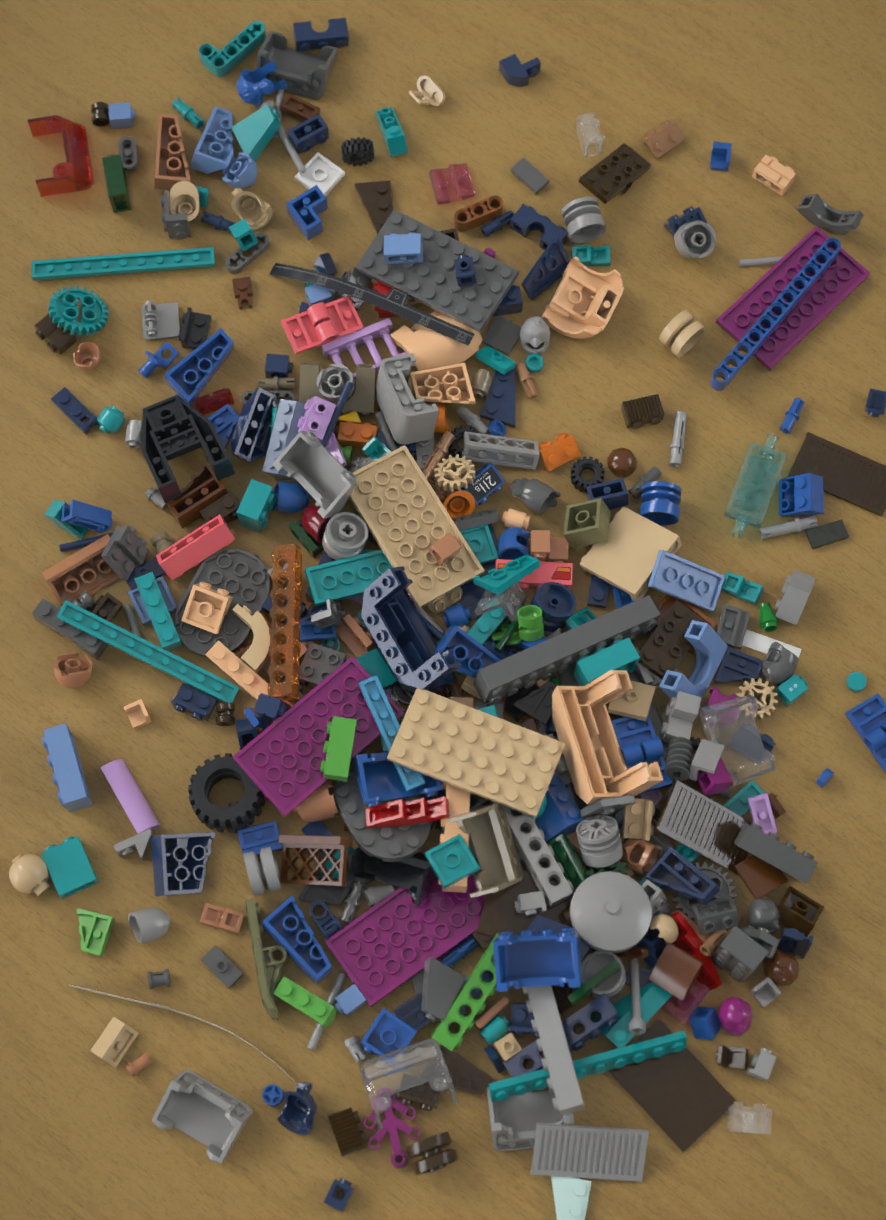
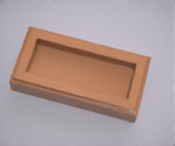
(491, 1013)

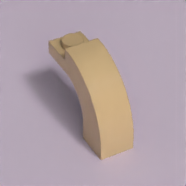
(258, 652)

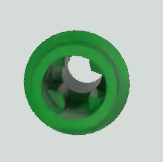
(767, 618)

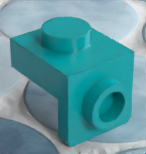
(375, 449)

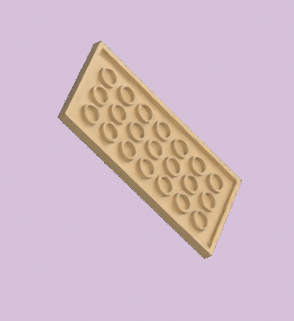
(406, 522)
(476, 752)

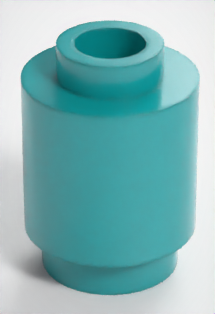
(495, 1029)

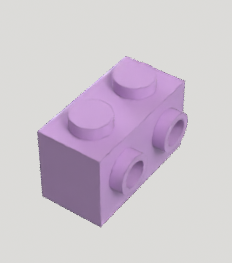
(316, 417)

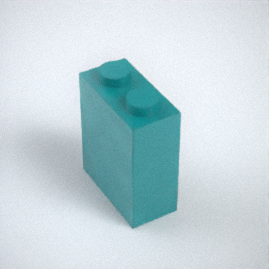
(69, 867)

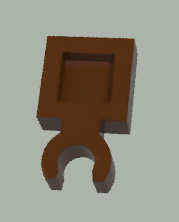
(243, 290)

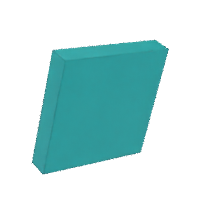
(452, 861)

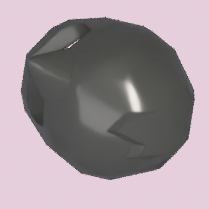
(779, 665)
(764, 914)

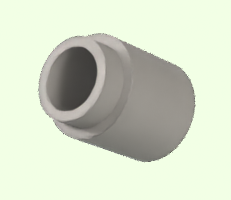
(134, 434)

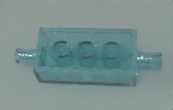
(755, 485)

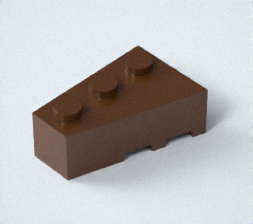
(197, 495)

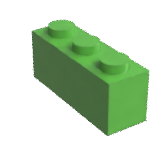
(338, 748)
(306, 1002)

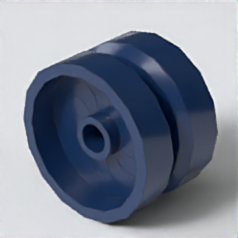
(556, 605)

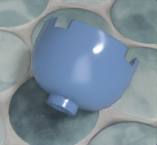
(241, 171)

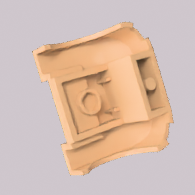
(583, 301)
(433, 348)

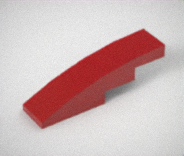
(407, 813)
(689, 942)

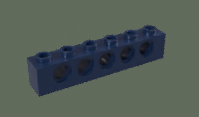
(602, 1005)

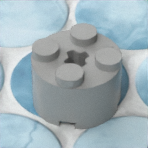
(702, 246)

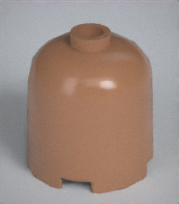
(319, 805)

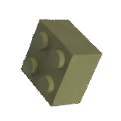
(586, 523)

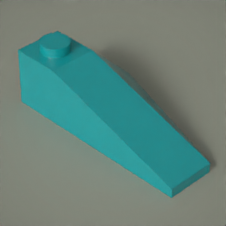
(651, 1000)

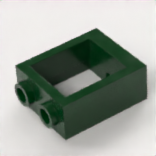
(116, 183)

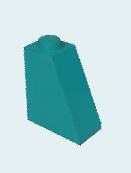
(257, 130)

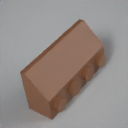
(81, 573)

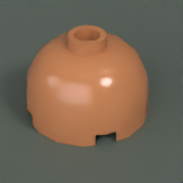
(72, 669)

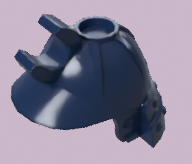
(299, 1110)

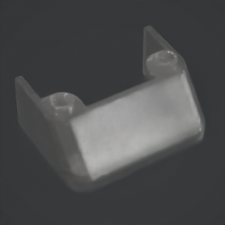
(404, 1070)

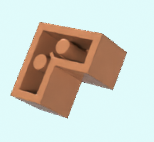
(548, 548)

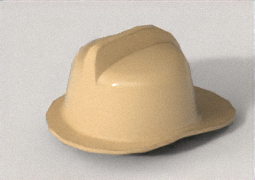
(184, 199)

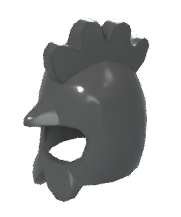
(534, 493)

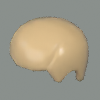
(666, 926)

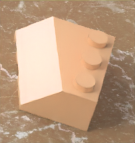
(443, 385)

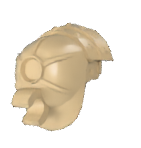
(252, 208)

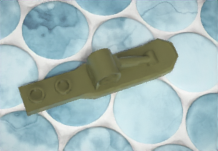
(267, 968)

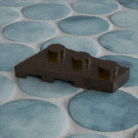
(377, 201)

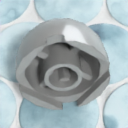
(332, 381)

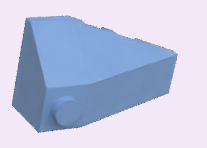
(215, 144)

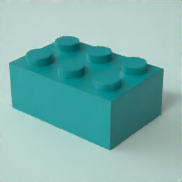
(616, 657)

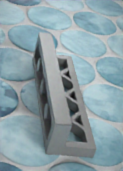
(500, 452)

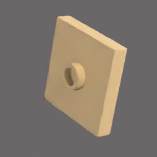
(635, 702)

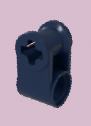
(325, 921)

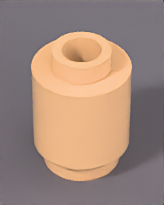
(516, 519)

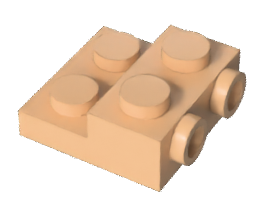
(207, 607)

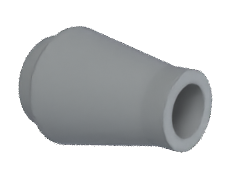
(377, 894)

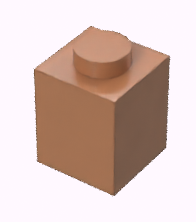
(445, 548)

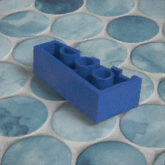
(197, 369)

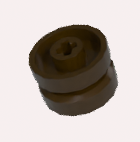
(433, 1156)

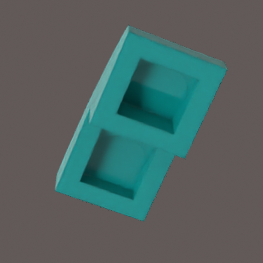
(592, 256)
(741, 588)

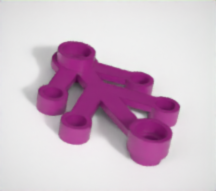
(390, 1124)

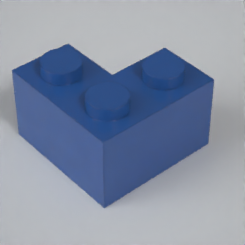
(305, 209)

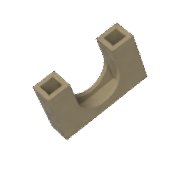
(360, 401)

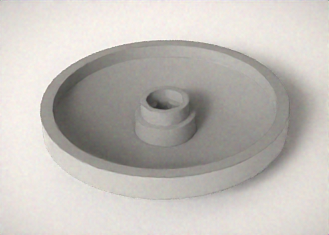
(610, 912)

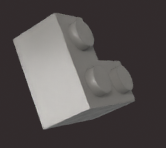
(796, 593)
(680, 716)

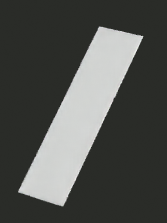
(762, 643)

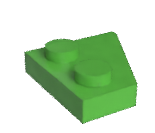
(94, 931)

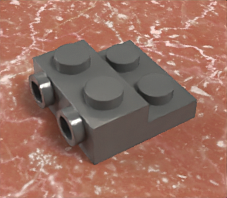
(124, 551)

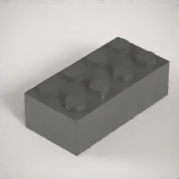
(739, 955)

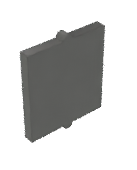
(502, 335)

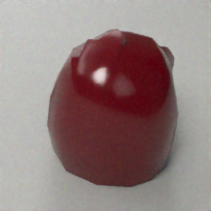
(314, 522)

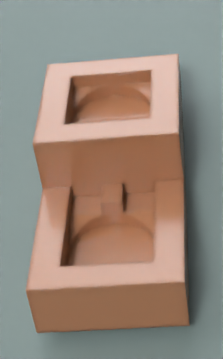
(221, 918)

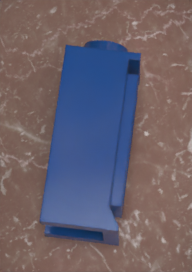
(87, 516)

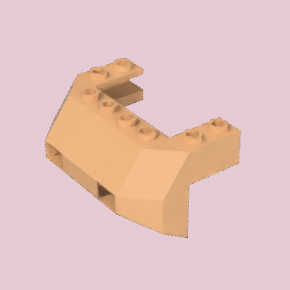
(591, 742)

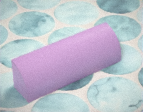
(130, 796)

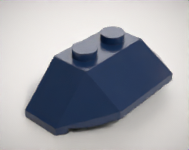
(252, 429)

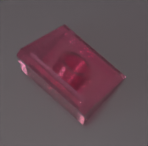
(683, 1009)

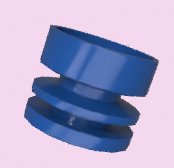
(661, 502)

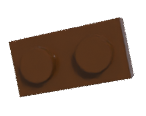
(299, 108)

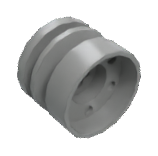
(583, 220)
(599, 841)

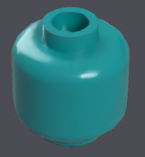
(111, 419)

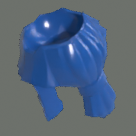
(253, 84)

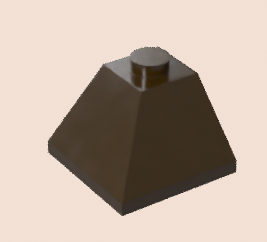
(799, 911)

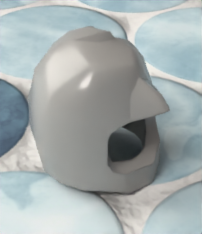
(535, 332)
(152, 924)

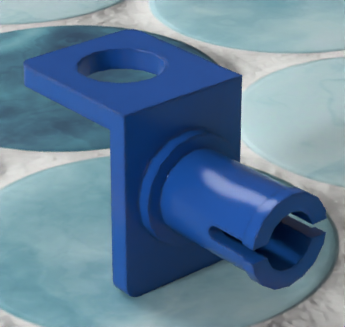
(157, 360)

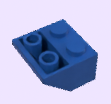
(801, 496)

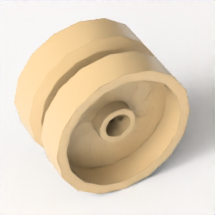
(682, 333)

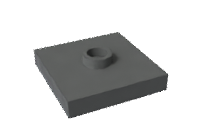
(607, 806)

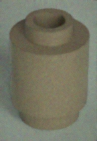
(481, 383)

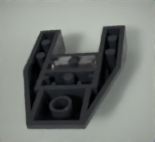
(173, 430)

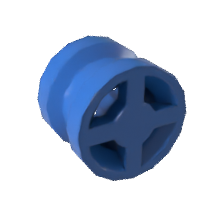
(269, 1094)

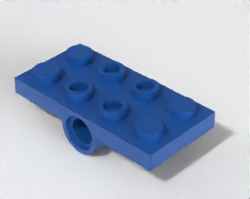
(870, 724)
(639, 745)

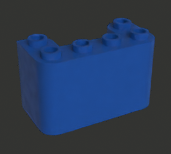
(537, 959)

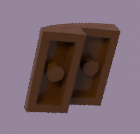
(760, 876)
(676, 971)

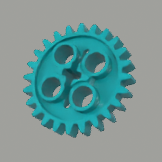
(65, 311)

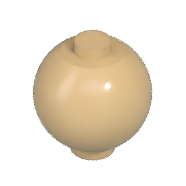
(29, 874)

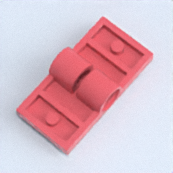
(321, 324)

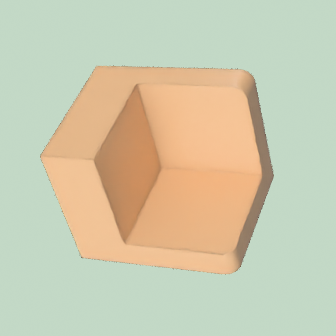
(137, 714)

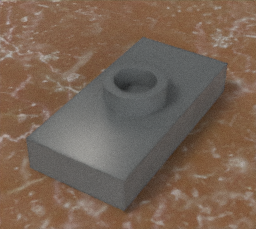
(222, 967)

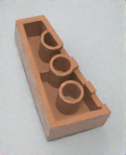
(170, 154)

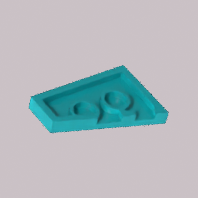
(501, 579)

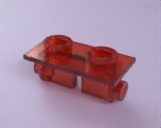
(219, 399)

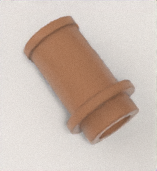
(138, 1064)

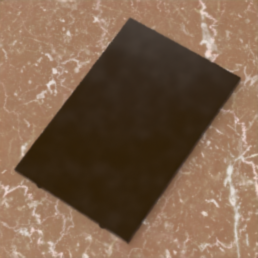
(500, 911)
(675, 1091)

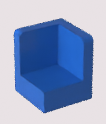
(720, 156)
(704, 1023)

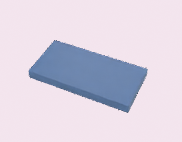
(686, 581)

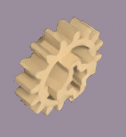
(454, 473)
(766, 692)

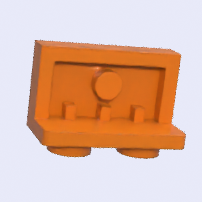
(559, 451)

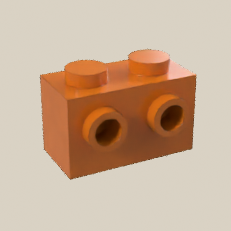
(356, 434)

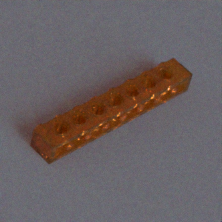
(291, 630)

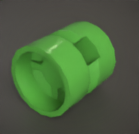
(530, 623)

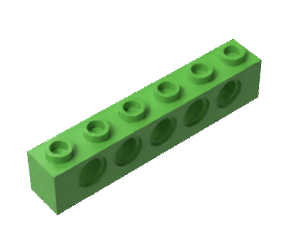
(452, 1039)

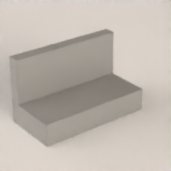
(706, 758)

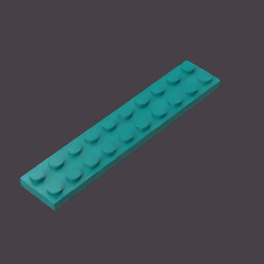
(354, 574)

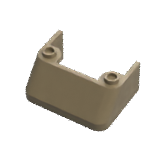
(493, 848)

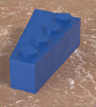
(293, 933)

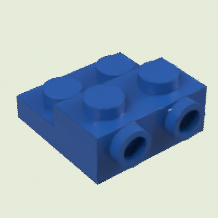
(387, 1034)

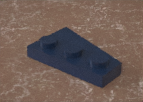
(546, 270)

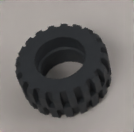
(224, 818)

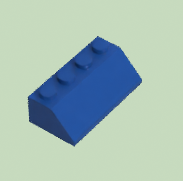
(560, 812)

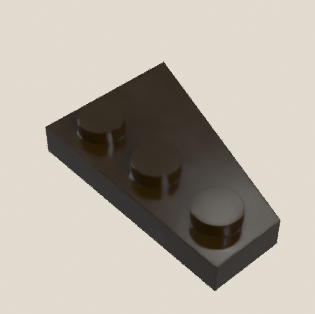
(464, 1073)

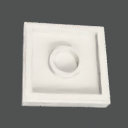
(321, 173)

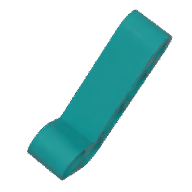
(253, 35)

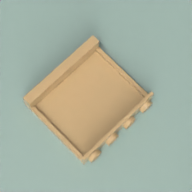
(629, 552)

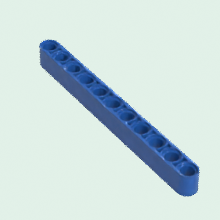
(772, 320)

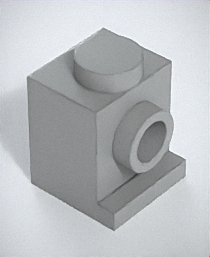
(530, 903)
(762, 1064)

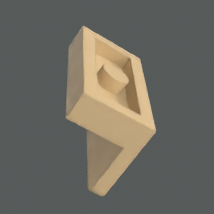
(114, 1042)

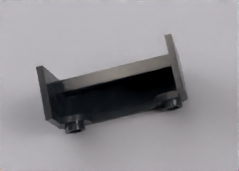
(410, 873)

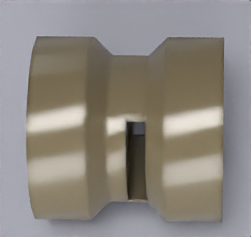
(161, 541)

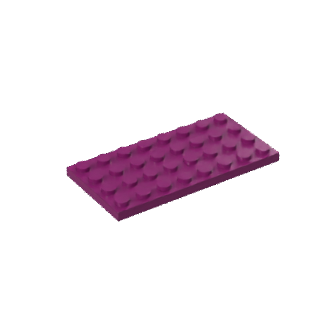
(823, 297)
(289, 752)
(396, 937)

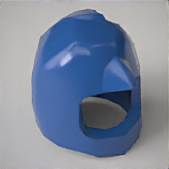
(291, 497)
(513, 543)

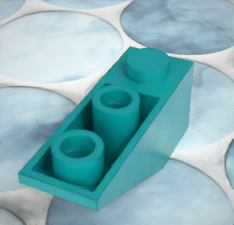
(391, 131)

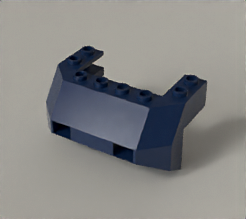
(404, 636)

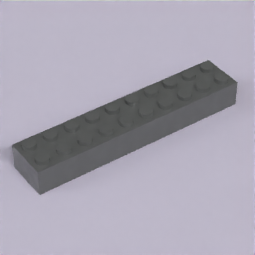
(564, 650)

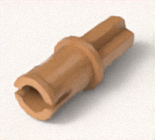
(526, 380)

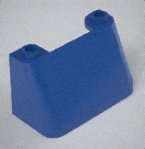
(381, 782)

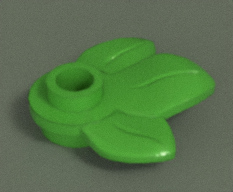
(514, 640)

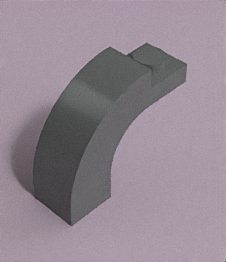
(827, 218)

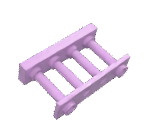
(362, 336)

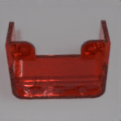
(77, 170)

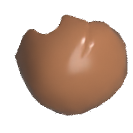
(87, 356)

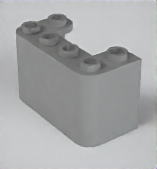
(406, 417)

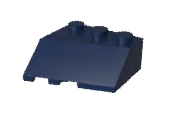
(180, 862)

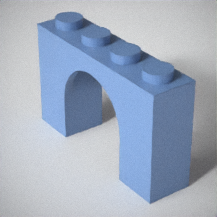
(709, 653)

